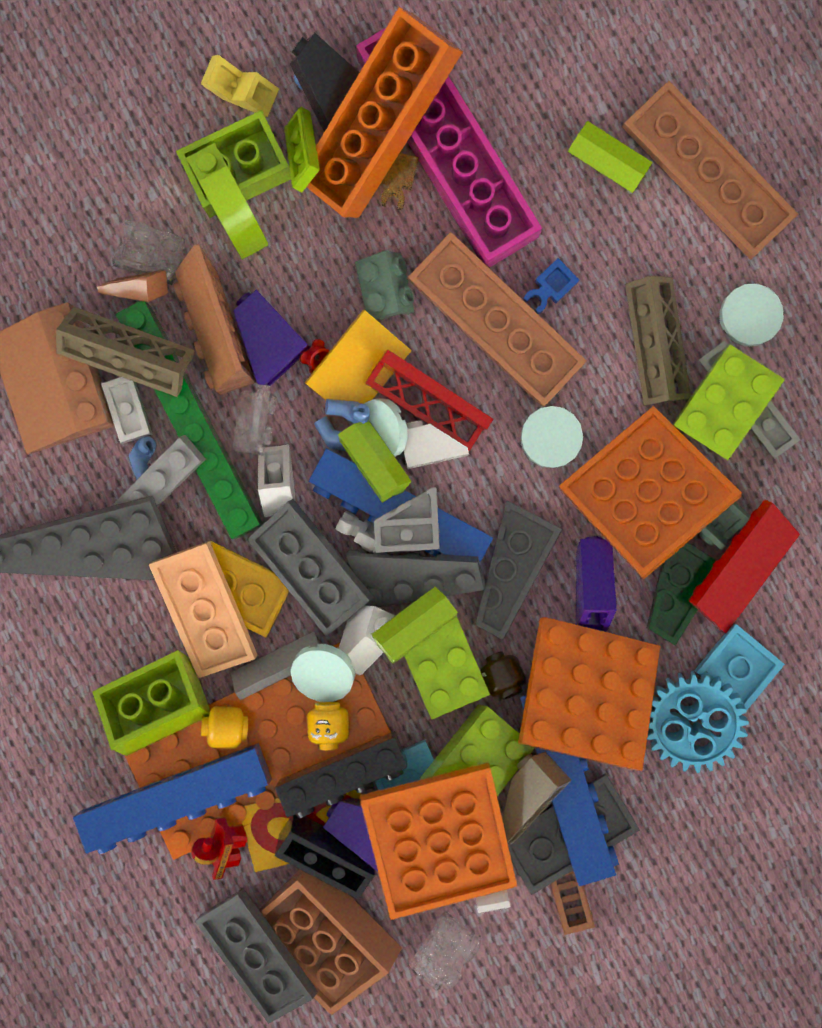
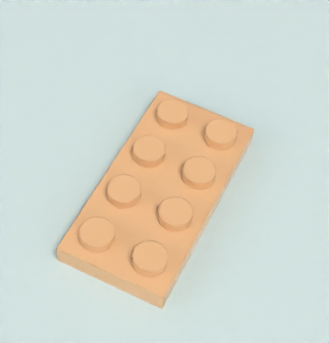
(203, 609)

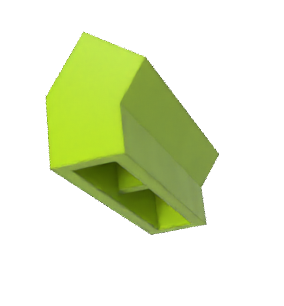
(609, 156)
(374, 460)
(414, 624)

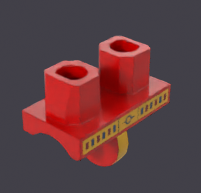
(220, 848)

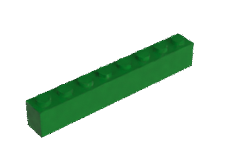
(191, 419)

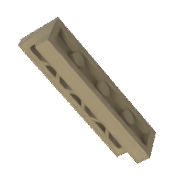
(653, 340)
(119, 354)

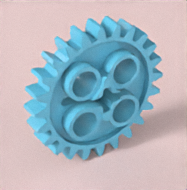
(710, 698)

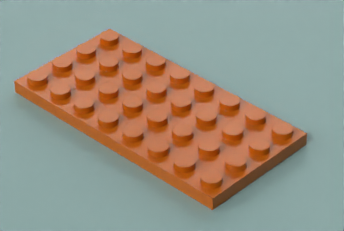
(280, 727)

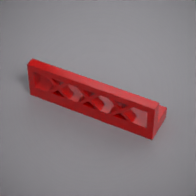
(434, 390)

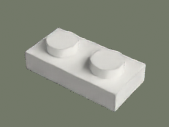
(126, 409)

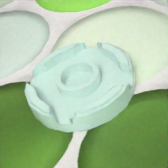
(751, 314)
(388, 424)
(551, 437)
(322, 673)

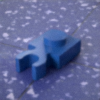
(553, 284)

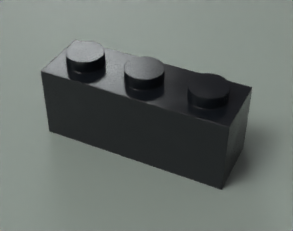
(323, 856)

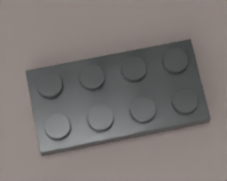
(310, 567)
(541, 850)
(256, 956)

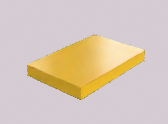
(353, 359)
(254, 589)

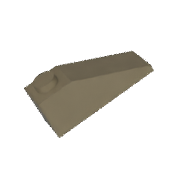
(531, 792)

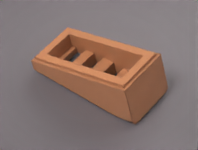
(137, 287)
(576, 925)

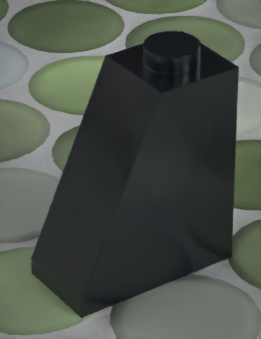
(322, 76)

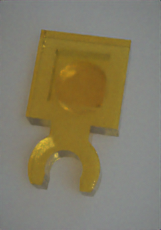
(400, 177)

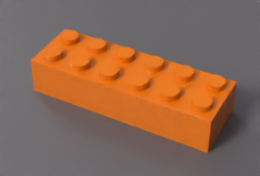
(381, 112)

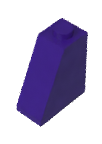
(267, 338)
(595, 584)
(349, 826)

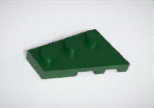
(675, 586)

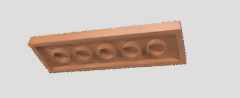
(709, 170)
(496, 319)

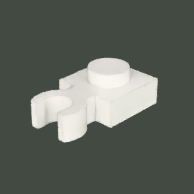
(362, 531)

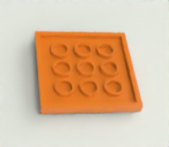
(649, 492)
(590, 694)
(438, 840)

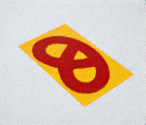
(268, 824)

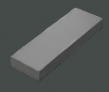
(270, 667)

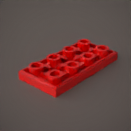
(744, 566)

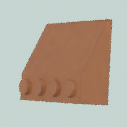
(212, 322)
(48, 392)
(330, 938)

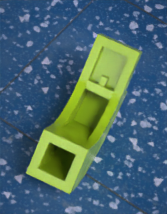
(227, 201)

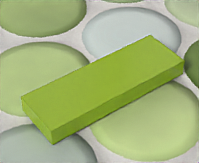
(301, 149)

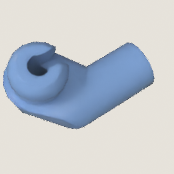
(350, 410)
(328, 434)
(141, 455)

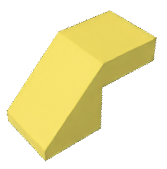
(239, 88)

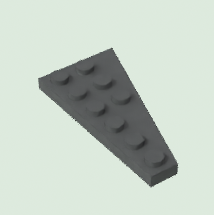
(97, 543)

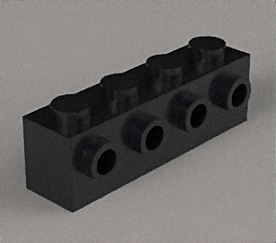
(342, 774)

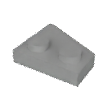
(409, 525)

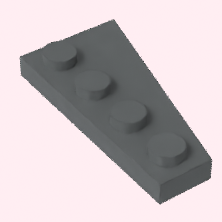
(517, 560)
(408, 577)

